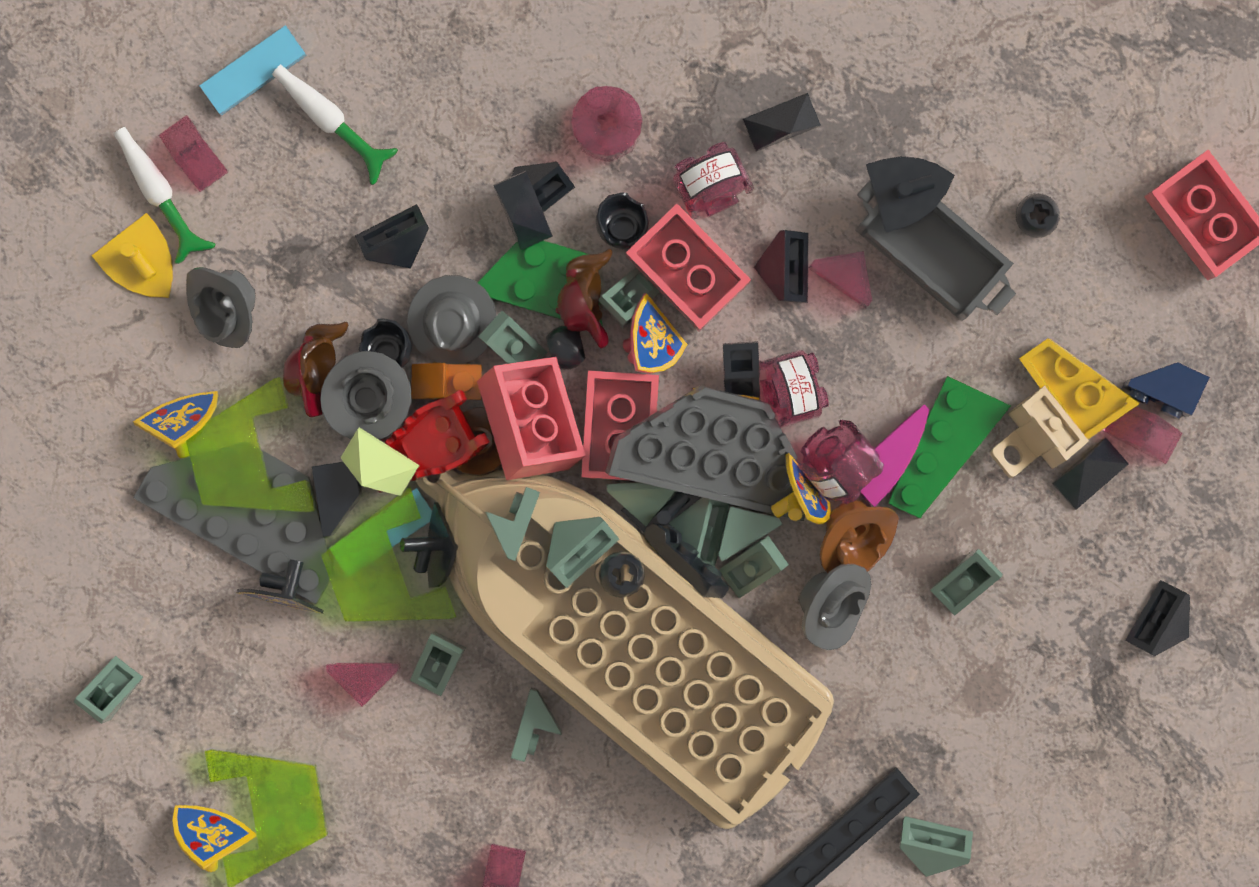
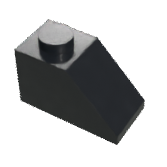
(336, 494)

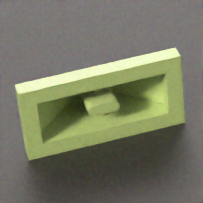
(378, 464)

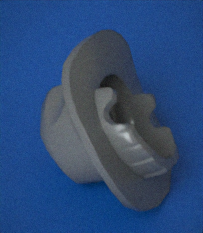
(221, 305)
(449, 318)
(366, 393)
(834, 605)

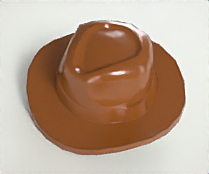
(857, 535)

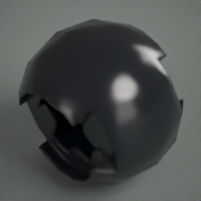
(1031, 226)
(566, 347)
(634, 568)

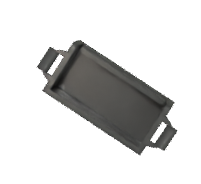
(942, 257)

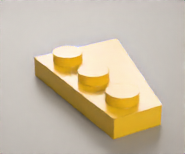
(1078, 388)

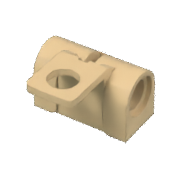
(1041, 431)

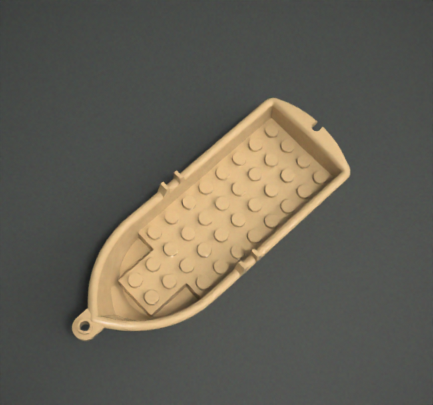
(656, 670)

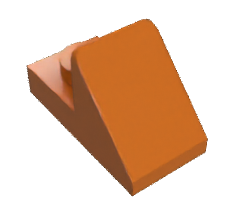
(441, 380)

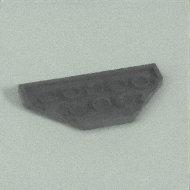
(709, 448)
(255, 536)

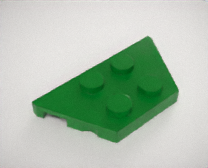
(530, 277)

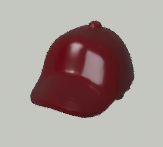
(580, 296)
(311, 363)

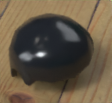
(621, 220)
(389, 339)

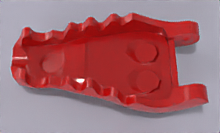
(437, 437)

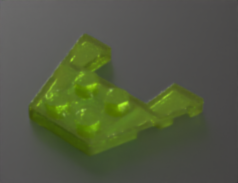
(231, 462)
(369, 576)
(284, 808)

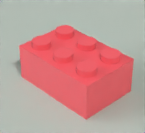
(1207, 215)
(687, 267)
(613, 406)
(531, 418)

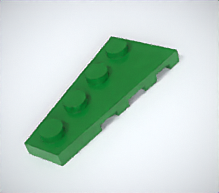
(950, 436)

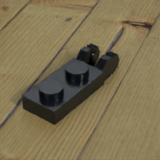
(684, 560)

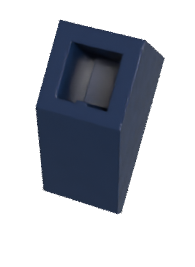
(1172, 387)

